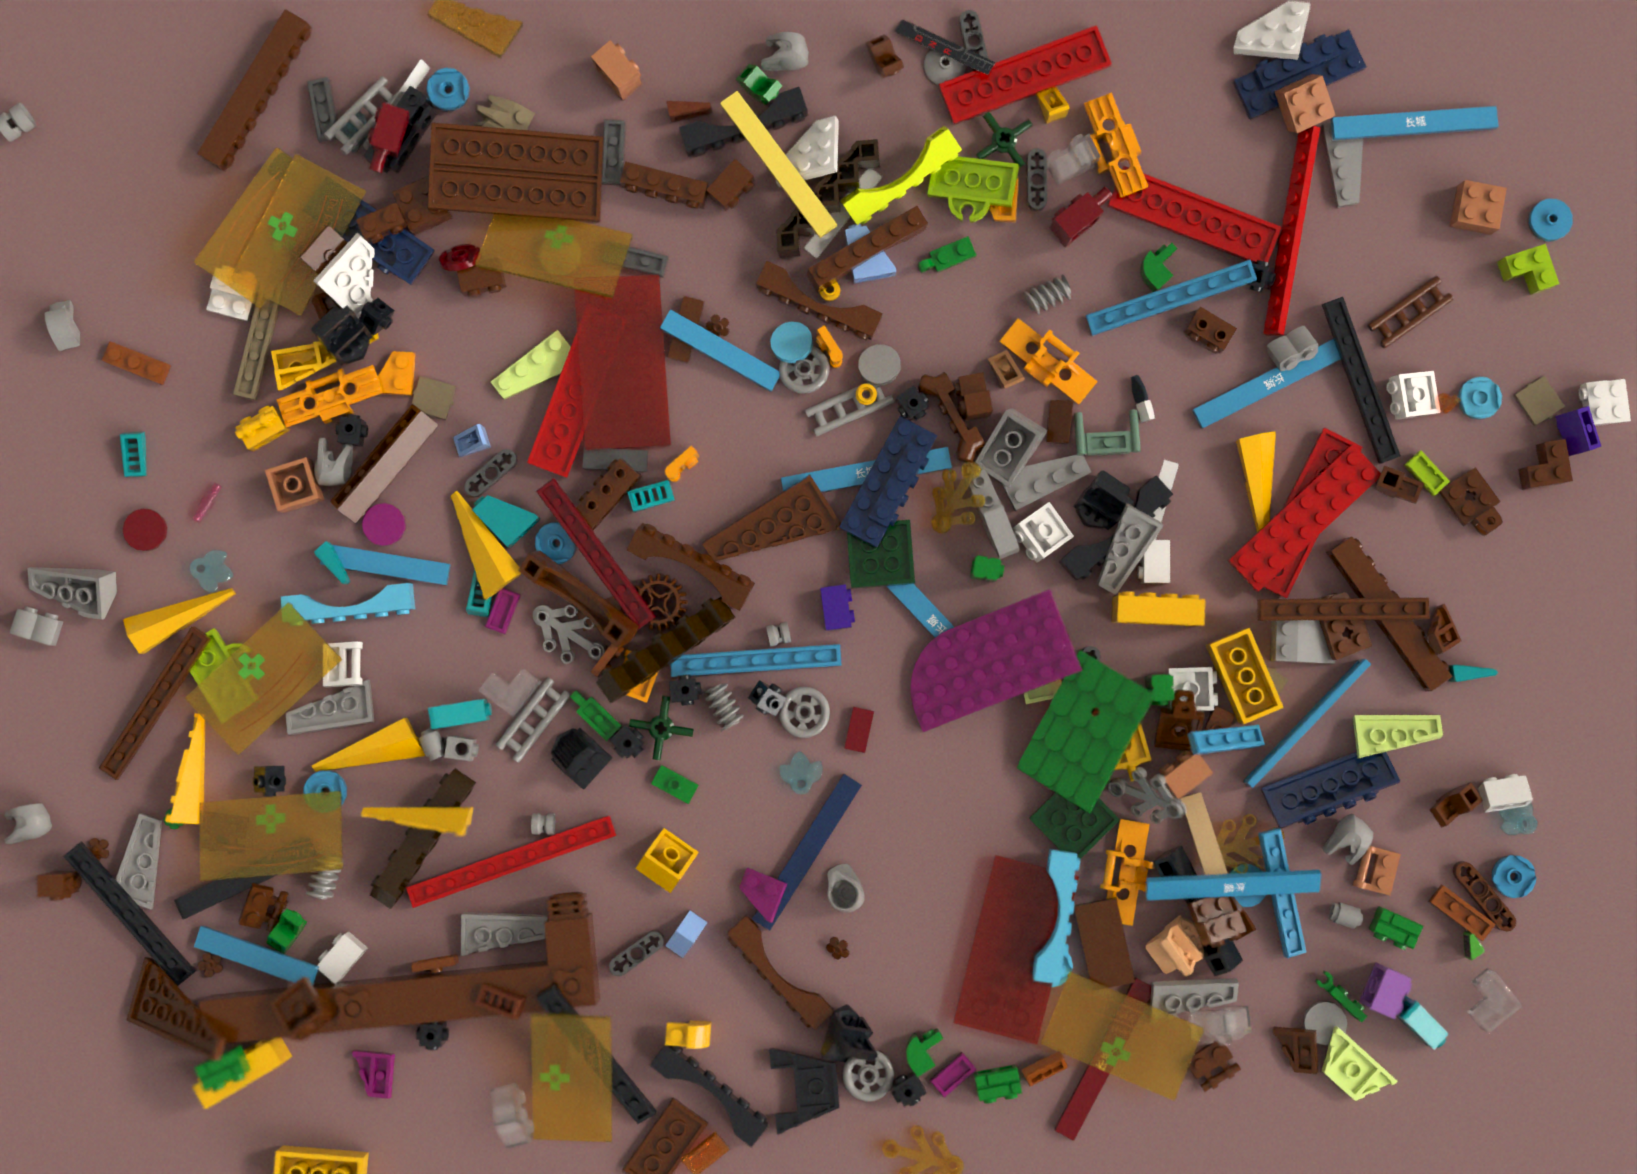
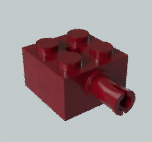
(387, 135)
(1079, 216)

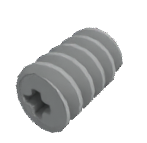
(1048, 294)
(723, 706)
(323, 884)

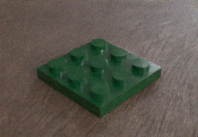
(887, 564)
(1071, 826)

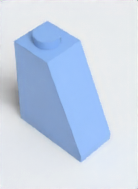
(874, 268)

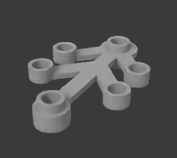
(565, 631)
(1173, 806)

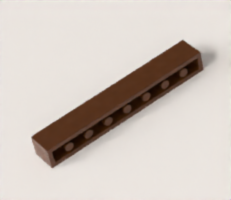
(255, 90)
(1401, 633)

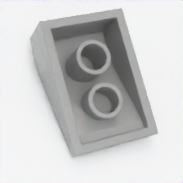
(1010, 446)
(1298, 642)

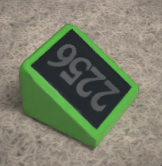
(1472, 946)

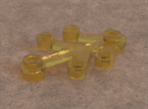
(954, 498)
(1239, 844)
(926, 1157)

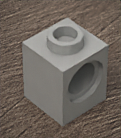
(452, 748)

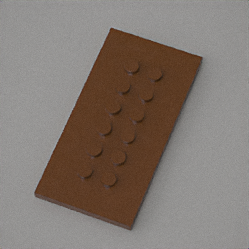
(515, 172)

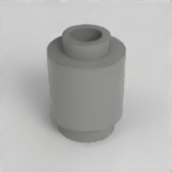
(432, 744)
(1345, 915)

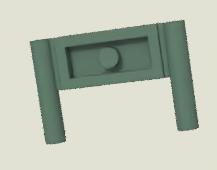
(1107, 442)

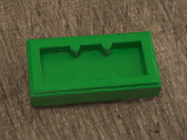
(675, 784)

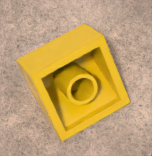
(667, 860)

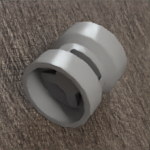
(773, 634)
(543, 823)

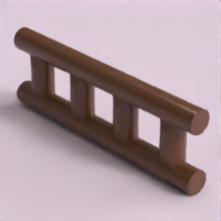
(1413, 299)

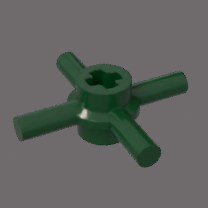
(1004, 132)
(651, 726)

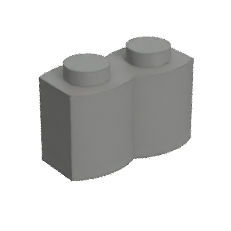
(1292, 348)
(36, 627)

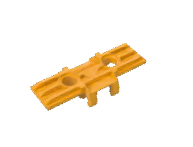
(1121, 143)
(1046, 367)
(332, 401)
(1132, 869)

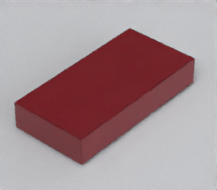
(859, 729)

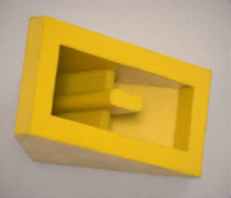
(1052, 105)

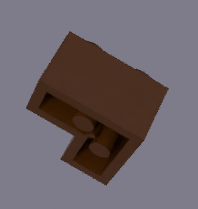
(974, 397)
(1552, 469)

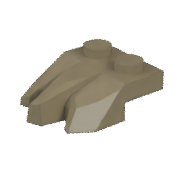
(504, 114)

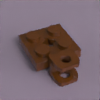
(1480, 509)
(1339, 645)
(1182, 715)

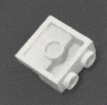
(228, 302)
(1413, 395)
(1606, 401)
(1042, 532)
(1199, 681)

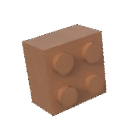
(616, 69)
(1305, 103)
(1478, 207)
(294, 485)
(1185, 773)

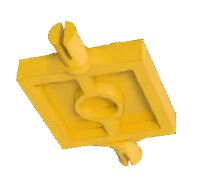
(1135, 753)

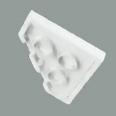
(1276, 33)
(816, 150)
(349, 275)

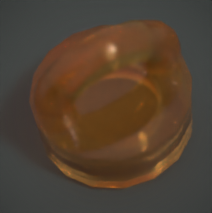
(1448, 402)

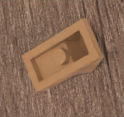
(1005, 369)

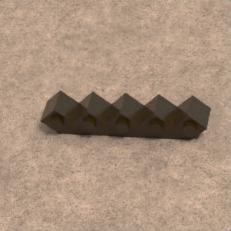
(862, 155)
(665, 649)
(419, 842)

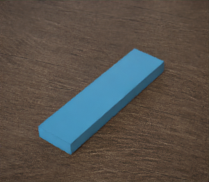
(1226, 739)

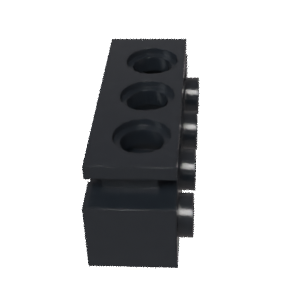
(420, 119)

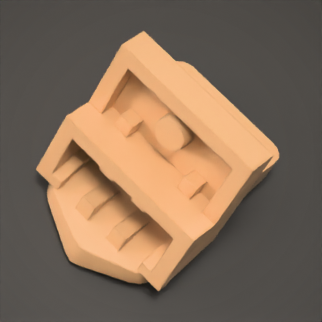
(1176, 947)

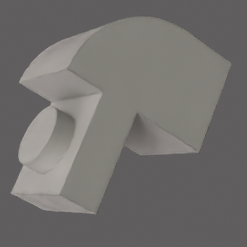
(62, 326)

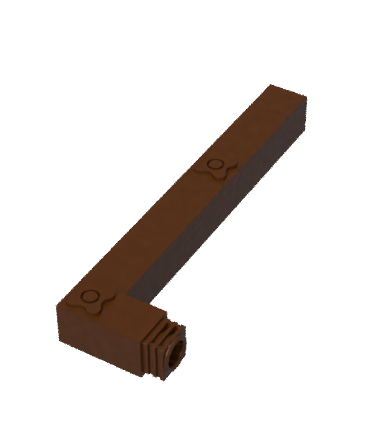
(433, 995)

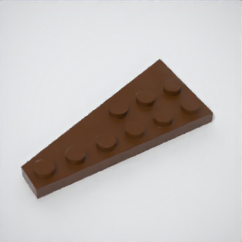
(786, 518)
(168, 1012)

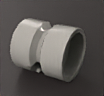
(22, 119)

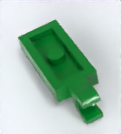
(949, 255)
(596, 716)
(1339, 995)

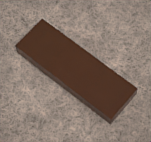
(692, 310)

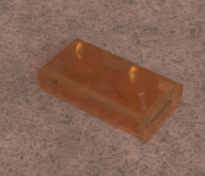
(705, 1153)

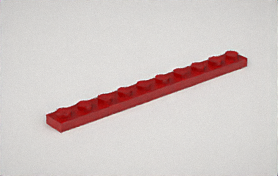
(1291, 231)
(511, 861)

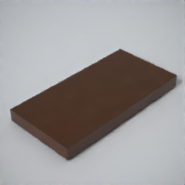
(1104, 942)
(667, 1141)

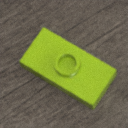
(1426, 472)

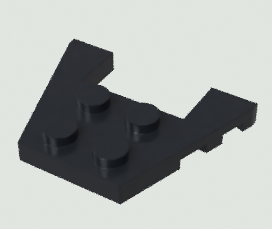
(814, 1085)

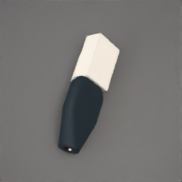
(1140, 395)

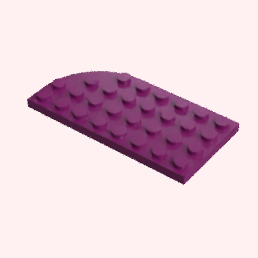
(991, 661)

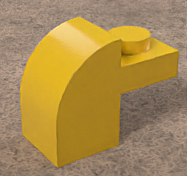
(692, 1034)

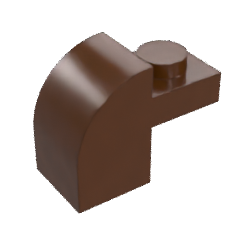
(884, 56)
(1395, 484)
(1454, 803)

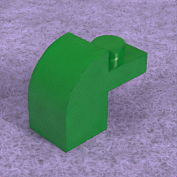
(758, 84)
(1152, 268)
(286, 931)
(917, 1053)

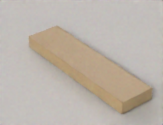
(1203, 835)

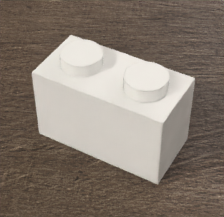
(1155, 563)
(1505, 793)
(341, 957)

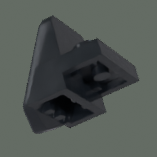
(343, 335)
(1103, 501)
(579, 756)
(847, 1037)

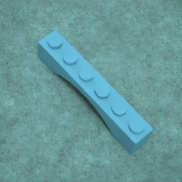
(392, 598)
(1049, 960)

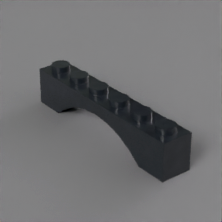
(701, 136)
(1082, 558)
(1219, 958)
(675, 1065)

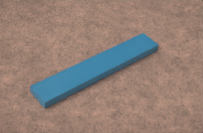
(720, 350)
(393, 565)
(1284, 904)
(254, 955)

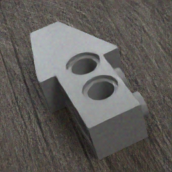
(994, 517)

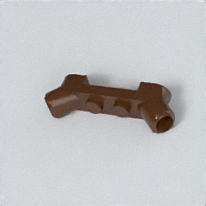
(941, 387)

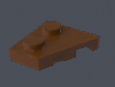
(1442, 631)
(1299, 1047)

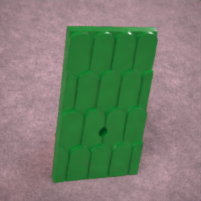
(1080, 751)

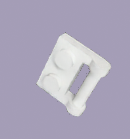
(338, 674)

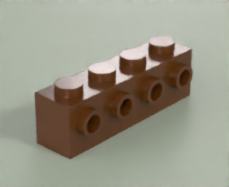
(665, 185)
(607, 492)

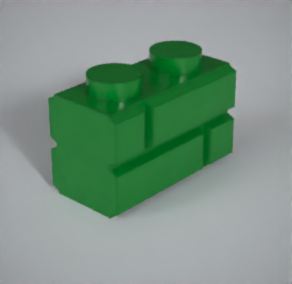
(986, 569)
(1162, 688)
(1395, 927)
(230, 1067)
(997, 1083)

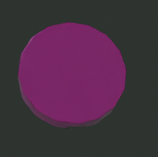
(384, 524)

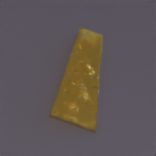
(482, 28)

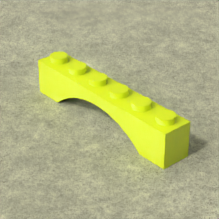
(937, 150)

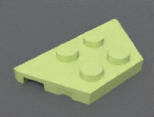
(1353, 1068)

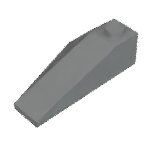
(81, 589)

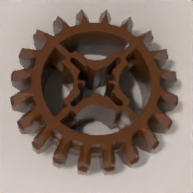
(674, 591)

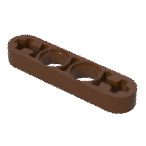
(1486, 894)

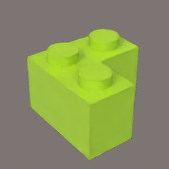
(1534, 265)

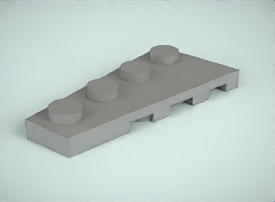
(1344, 165)
(1044, 478)
(1128, 546)
(343, 709)
(140, 861)
(500, 930)
(1192, 995)

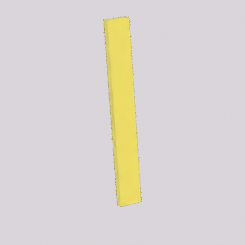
(778, 164)

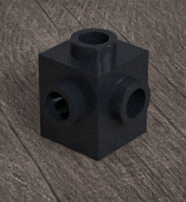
(1268, 276)
(376, 316)
(912, 396)
(353, 437)
(677, 693)
(767, 698)
(620, 738)
(269, 780)
(440, 1033)
(908, 1082)

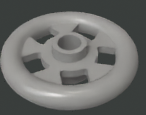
(817, 379)
(801, 730)
(865, 1093)

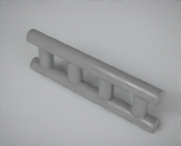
(349, 116)
(844, 418)
(519, 722)

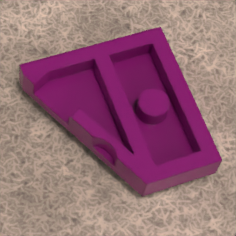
(763, 892)
(376, 1072)

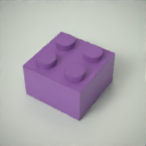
(1385, 990)

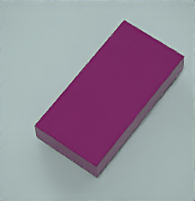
(502, 610)
(953, 1074)

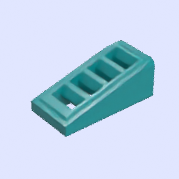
(141, 445)
(636, 508)
(330, 559)
(470, 608)
(1464, 673)

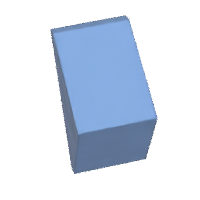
(472, 440)
(686, 934)

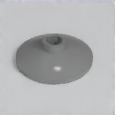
(937, 71)

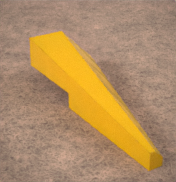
(300, 362)
(1257, 463)
(491, 561)
(156, 626)
(389, 744)
(190, 778)
(434, 818)

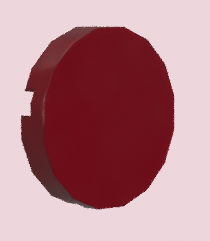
(459, 258)
(144, 529)

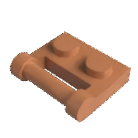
(1383, 871)

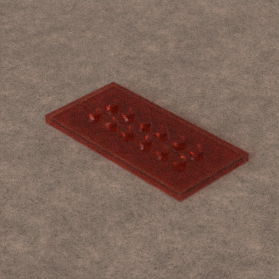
(623, 365)
(1010, 931)

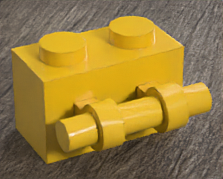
(261, 428)

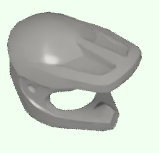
(791, 55)
(331, 471)
(31, 823)
(1350, 832)
(844, 889)

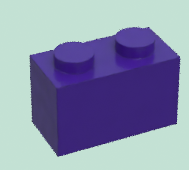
(1578, 430)
(836, 607)

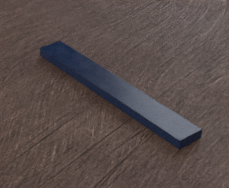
(813, 842)

